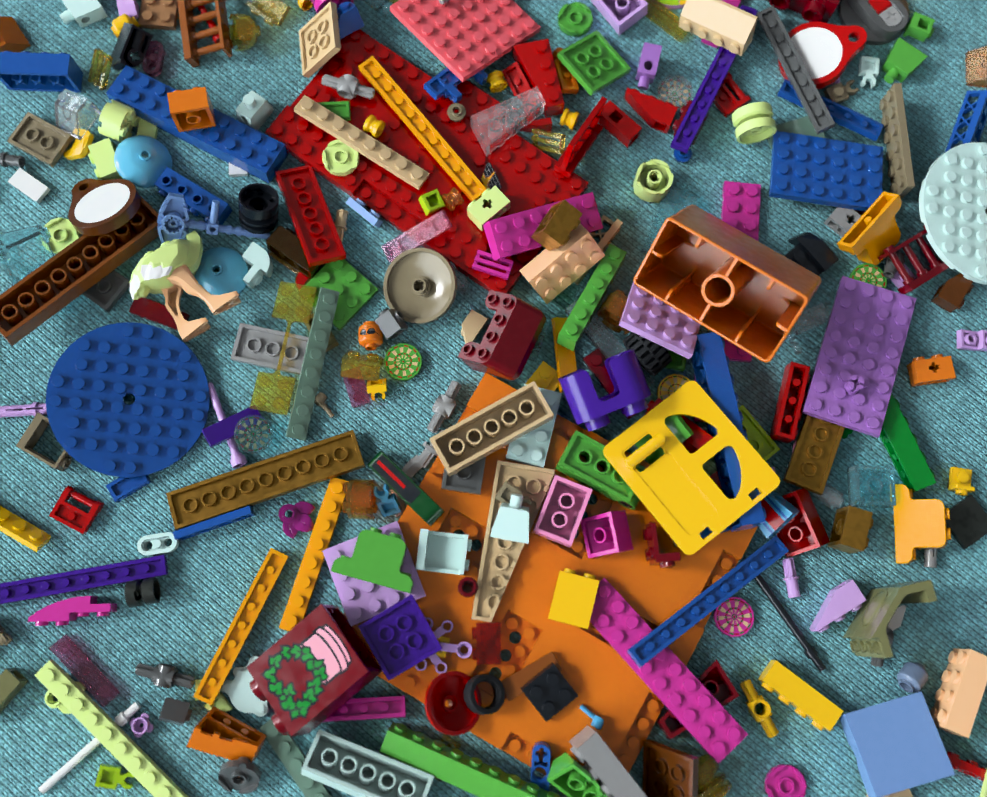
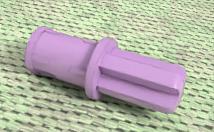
(791, 577)

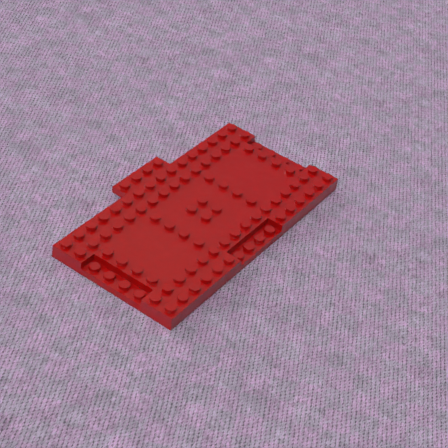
(521, 167)

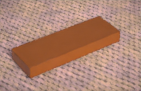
(514, 682)

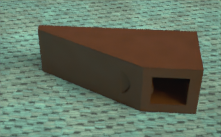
(951, 293)

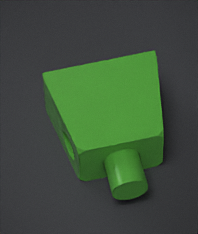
(901, 61)

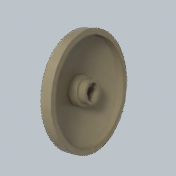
(420, 285)

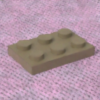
(40, 139)

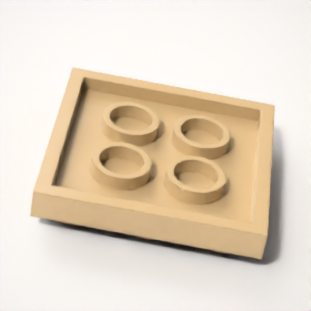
(319, 39)

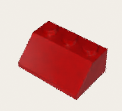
(805, 529)

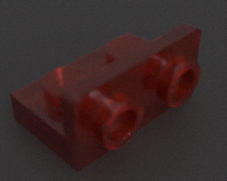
(487, 643)

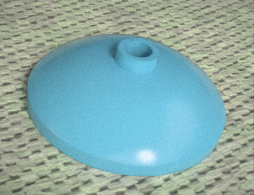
(137, 169)
(230, 275)

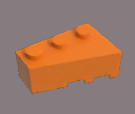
(226, 737)

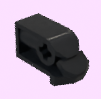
(130, 41)

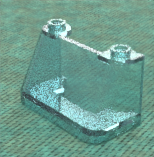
(24, 251)

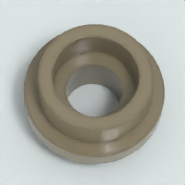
(456, 116)

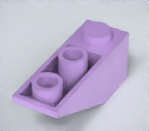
(837, 603)

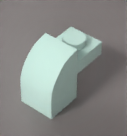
(260, 263)

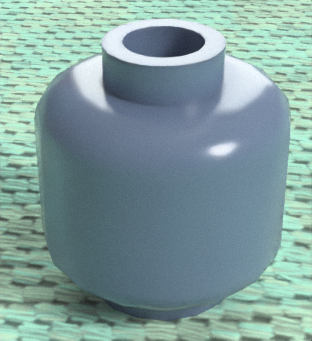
(912, 677)

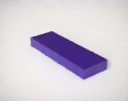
(224, 429)

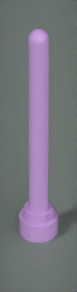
(237, 459)

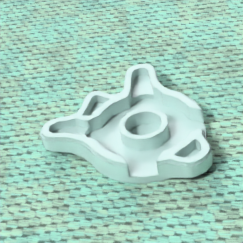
(241, 693)

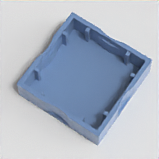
(896, 745)

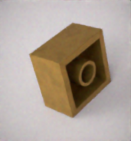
(557, 225)
(850, 529)

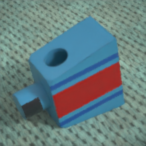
(778, 514)

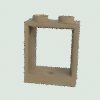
(32, 436)

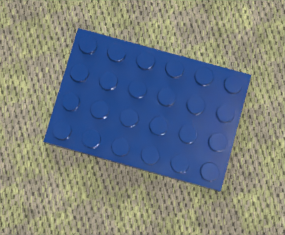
(825, 171)

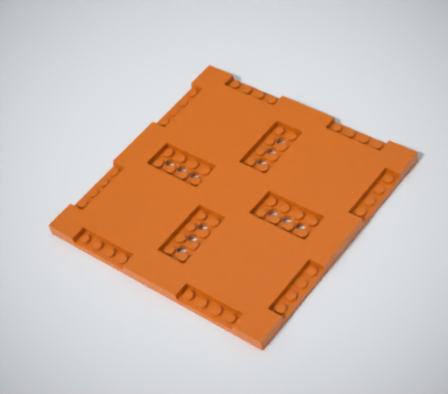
(587, 660)

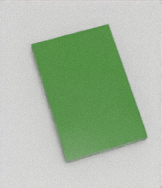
(677, 427)

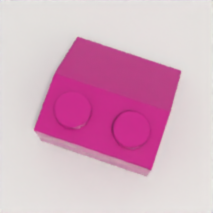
(606, 534)

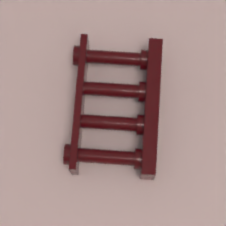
(923, 275)

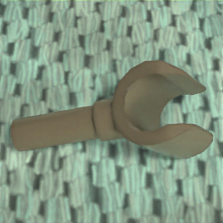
(319, 400)

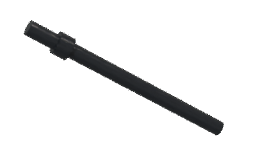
(810, 651)

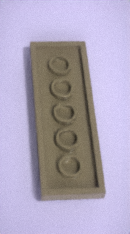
(897, 141)

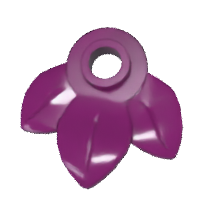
(299, 520)

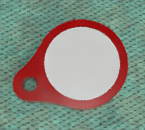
(826, 49)

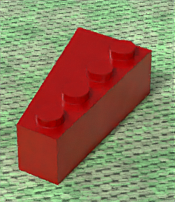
(540, 71)

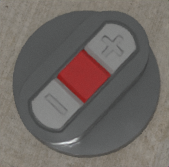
(880, 18)

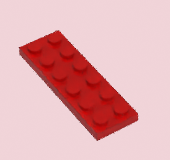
(310, 215)

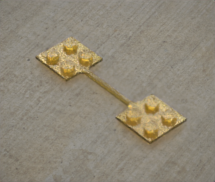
(273, 390)

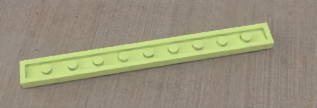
(107, 731)

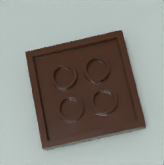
(668, 771)

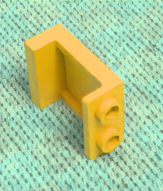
(573, 598)

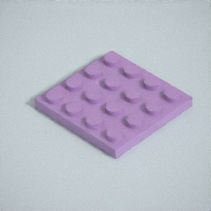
(659, 322)
(365, 599)

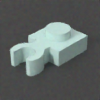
(869, 69)

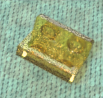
(271, 10)
(361, 366)

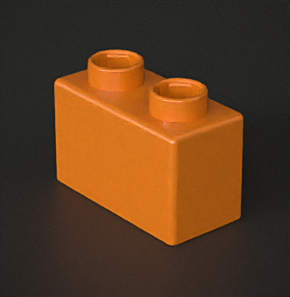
(726, 281)

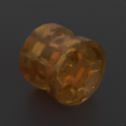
(452, 199)

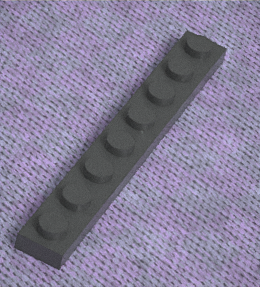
(795, 70)

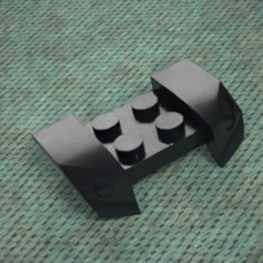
(811, 253)

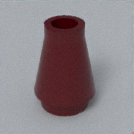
(467, 580)

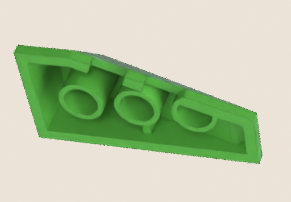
(573, 778)

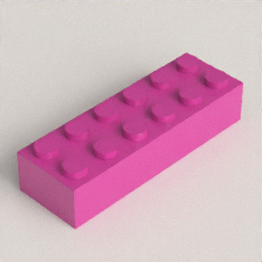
(513, 233)

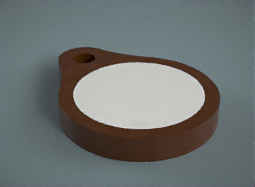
(102, 205)

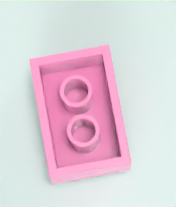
(562, 511)

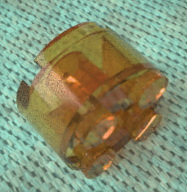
(612, 311)
(360, 499)

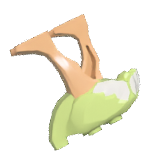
(169, 273)

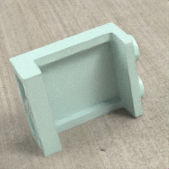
(443, 552)

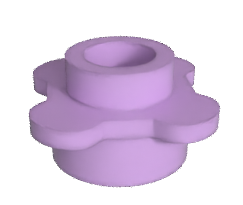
(135, 725)

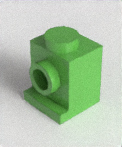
(919, 27)

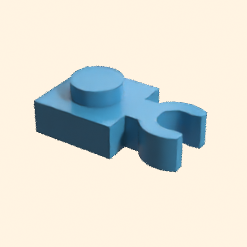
(387, 503)

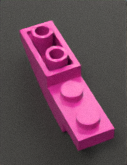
(69, 609)

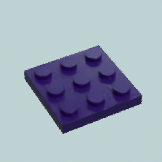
(400, 637)

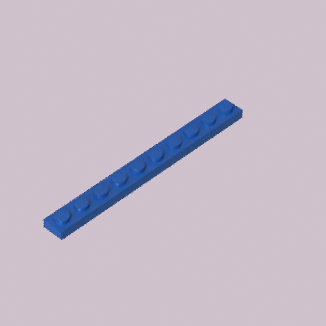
(707, 601)

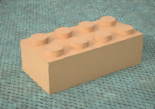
(558, 268)
(960, 692)

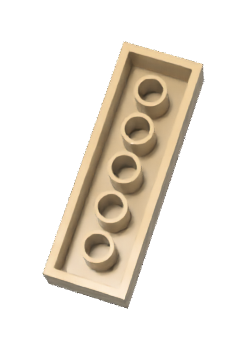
(491, 428)

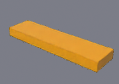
(564, 357)

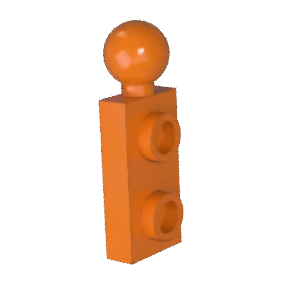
(566, 80)

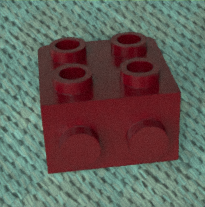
(652, 553)

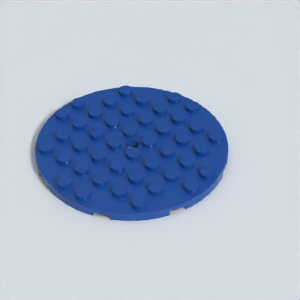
(89, 393)

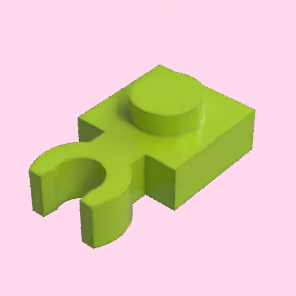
(110, 776)

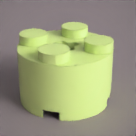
(117, 120)
(646, 188)

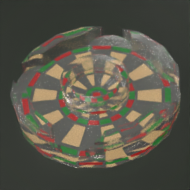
(675, 90)

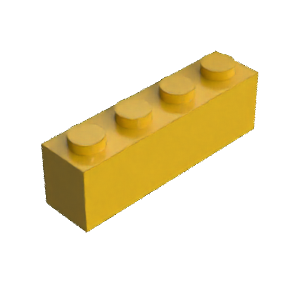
(800, 695)

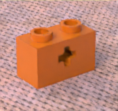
(941, 370)

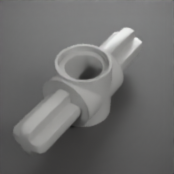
(348, 86)
(444, 406)

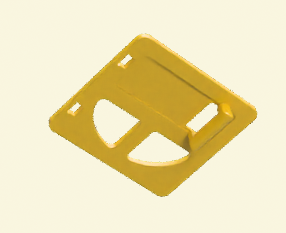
(675, 484)

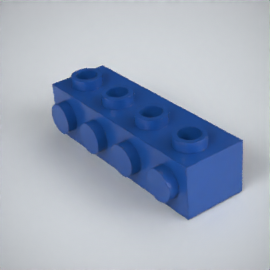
(197, 198)

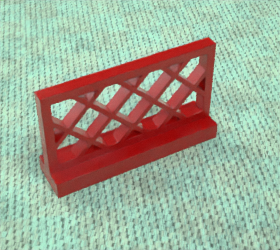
(581, 141)

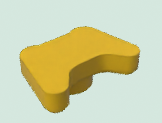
(80, 148)

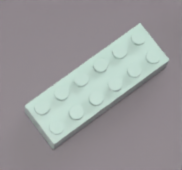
(361, 770)

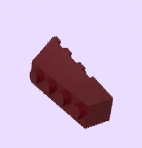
(717, 683)

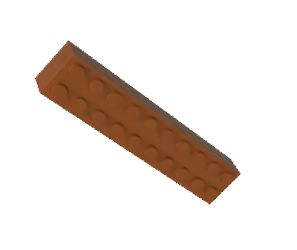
(72, 273)

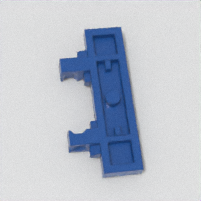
(446, 85)

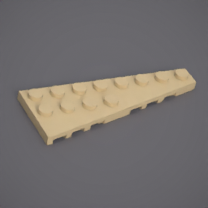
(501, 555)

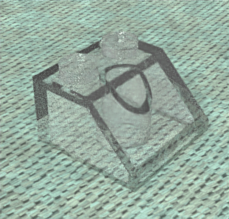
(75, 113)

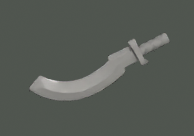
(415, 465)

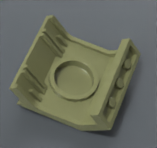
(870, 623)

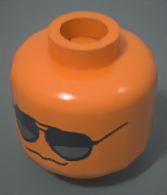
(370, 335)

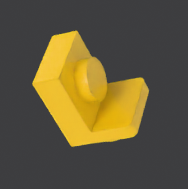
(960, 481)

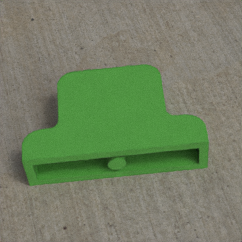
(377, 560)

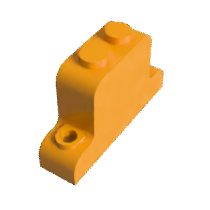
(874, 230)
(918, 524)

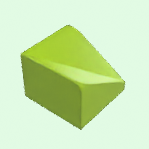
(431, 202)

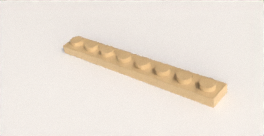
(361, 142)

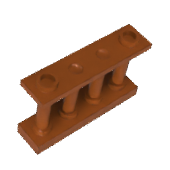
(191, 37)

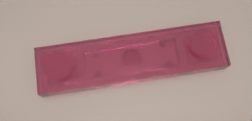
(417, 235)
(84, 670)

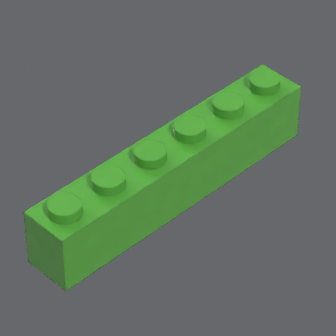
(591, 297)

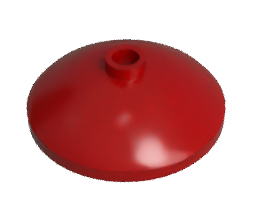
(457, 717)

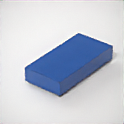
(126, 486)

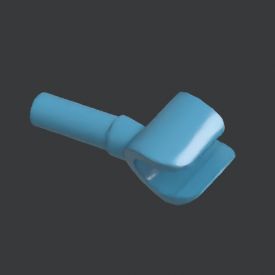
(597, 721)

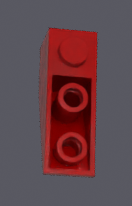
(653, 111)

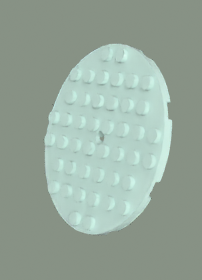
(954, 209)

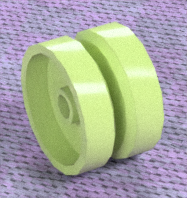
(754, 123)

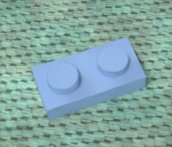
(359, 206)

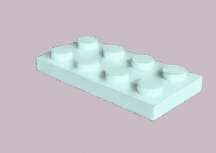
(533, 446)

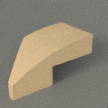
(472, 326)

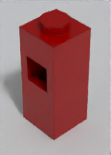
(619, 124)

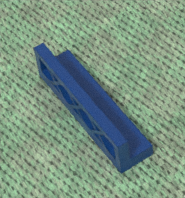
(977, 120)
(214, 523)

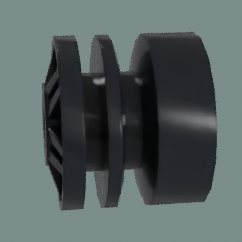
(258, 208)

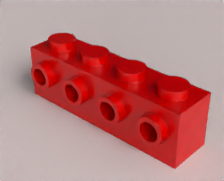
(789, 402)

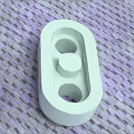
(158, 544)

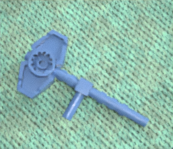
(174, 221)

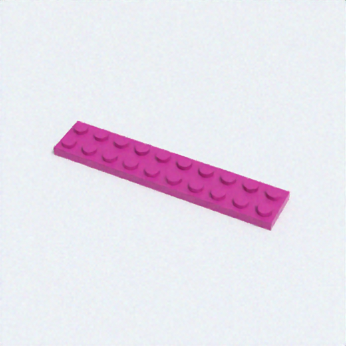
(742, 212)
(666, 676)

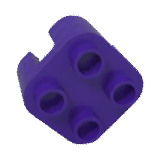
(628, 392)

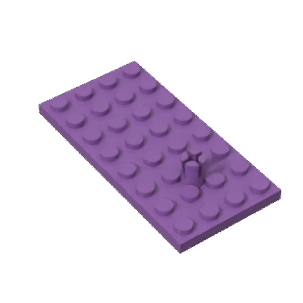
(859, 356)

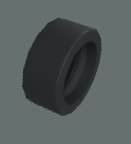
(469, 694)

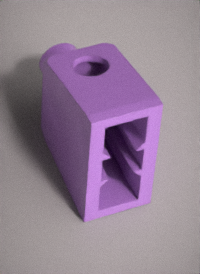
(647, 65)

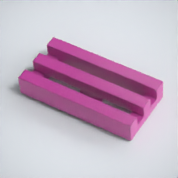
(492, 264)

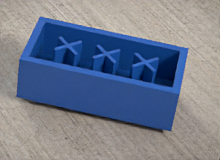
(40, 72)

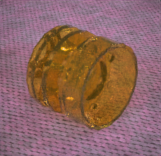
(708, 782)

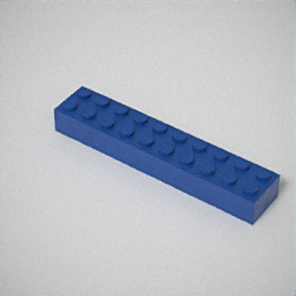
(228, 140)
(713, 376)

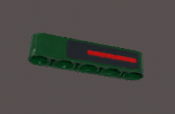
(406, 488)

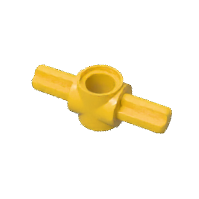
(764, 717)

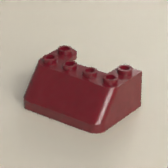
(507, 339)

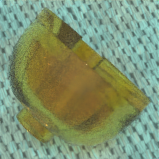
(243, 31)

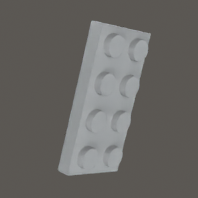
(263, 348)

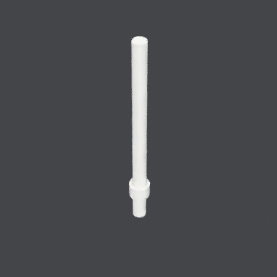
(121, 719)

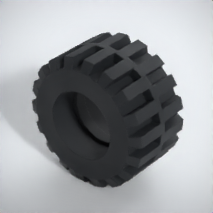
(649, 354)

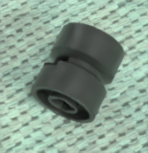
(145, 591)

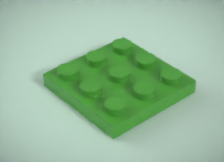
(593, 62)
(353, 289)

